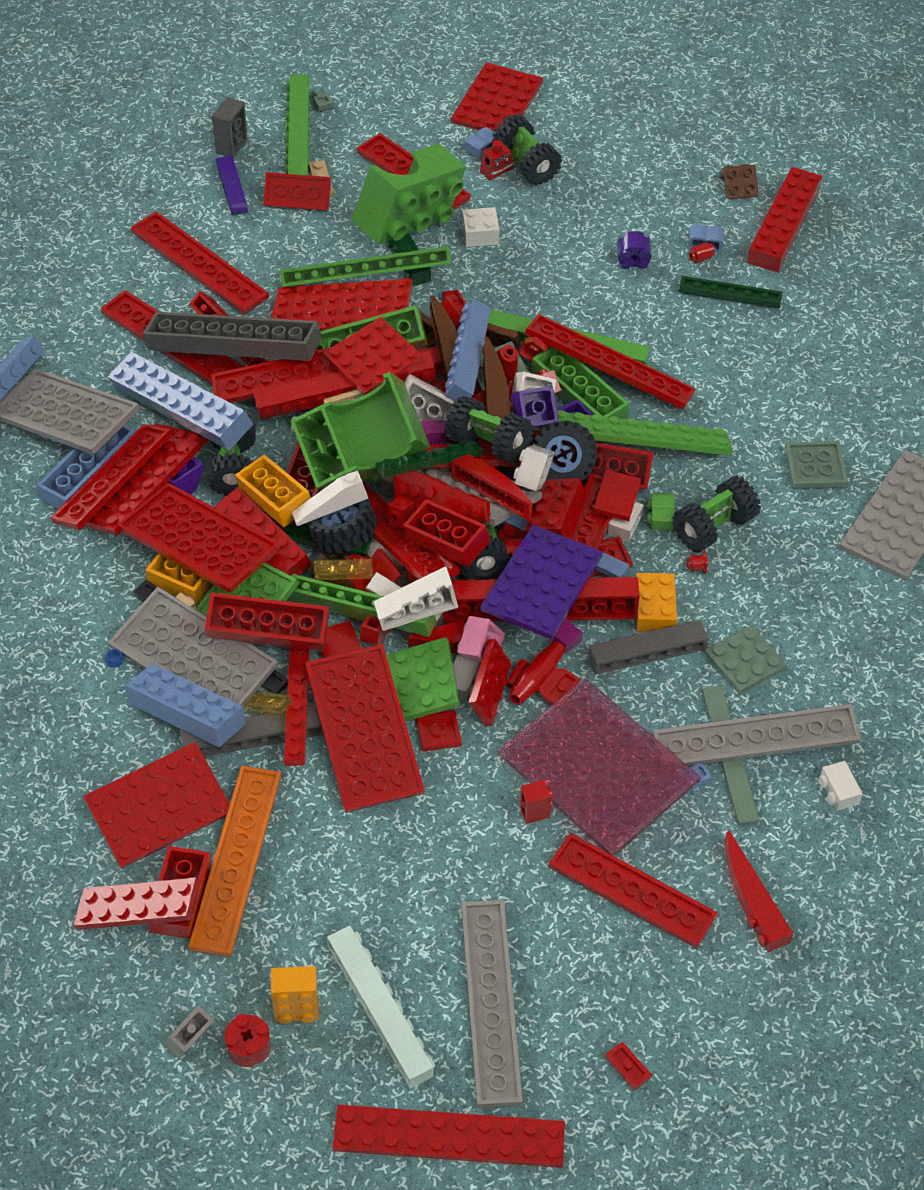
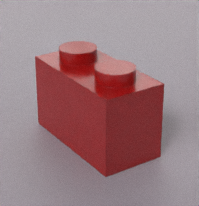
(535, 801)

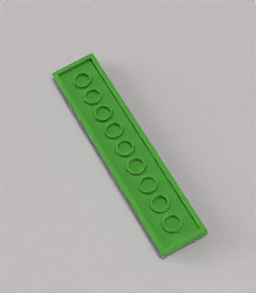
(652, 434)

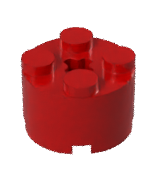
(247, 1040)

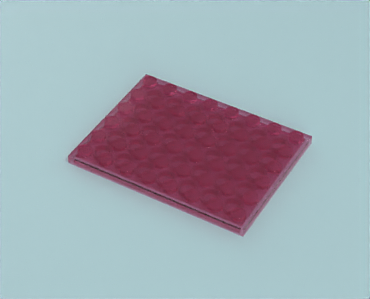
(600, 766)

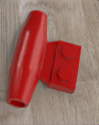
(544, 677)

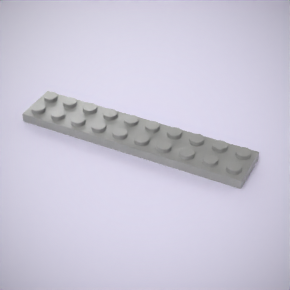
(762, 735)
(491, 1005)

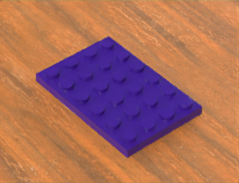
(541, 581)

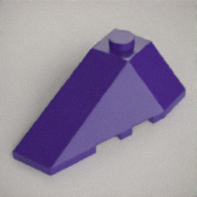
(189, 476)

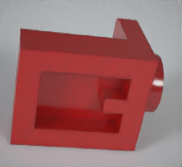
(531, 347)

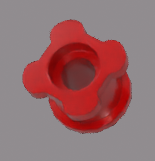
(698, 562)

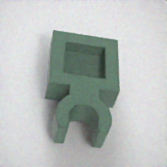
(322, 100)

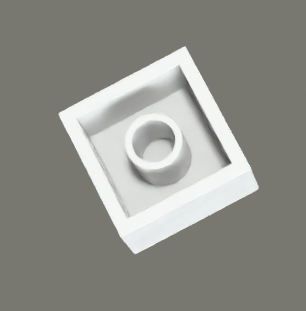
(480, 227)

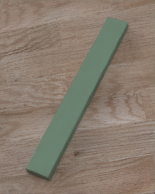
(733, 769)

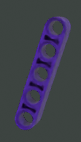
(231, 185)

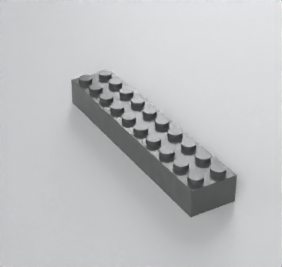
(233, 336)

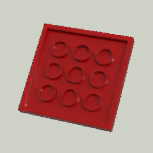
(371, 354)

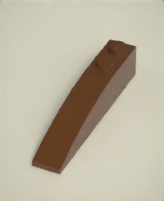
(444, 333)
(495, 382)

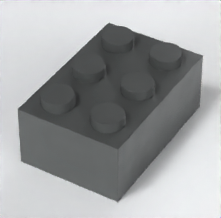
(230, 127)

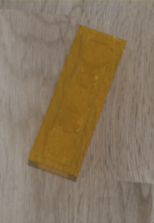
(343, 569)
(268, 702)

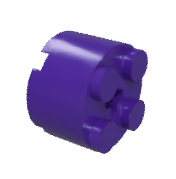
(634, 250)

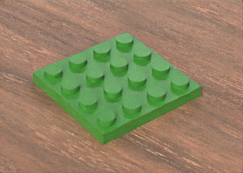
(263, 583)
(424, 679)

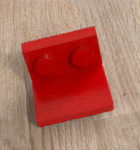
(381, 564)

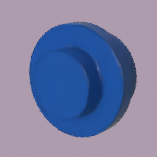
(114, 658)

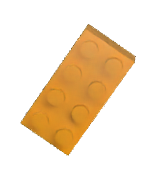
(272, 489)

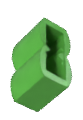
(661, 511)

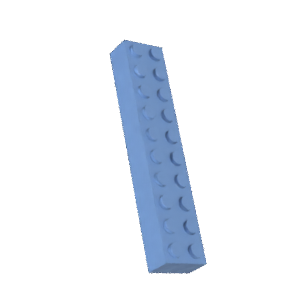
(181, 400)

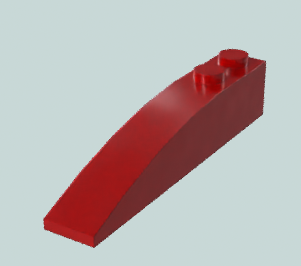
(491, 484)
(755, 900)

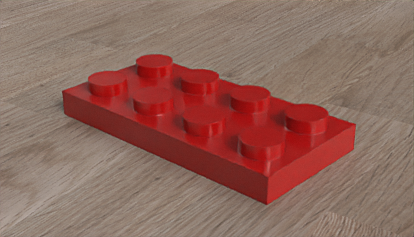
(297, 191)
(490, 682)

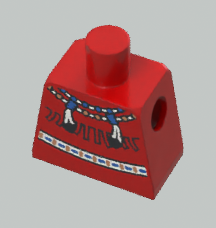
(496, 160)

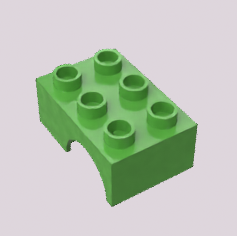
(409, 203)
(360, 432)

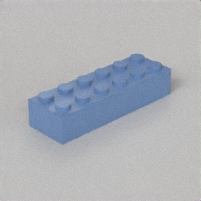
(77, 469)
(185, 705)

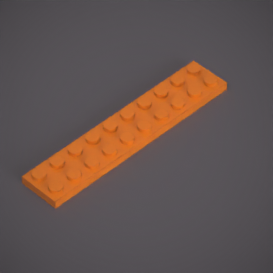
(235, 862)

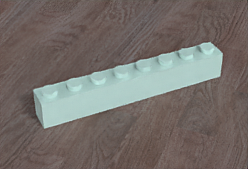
(380, 1006)

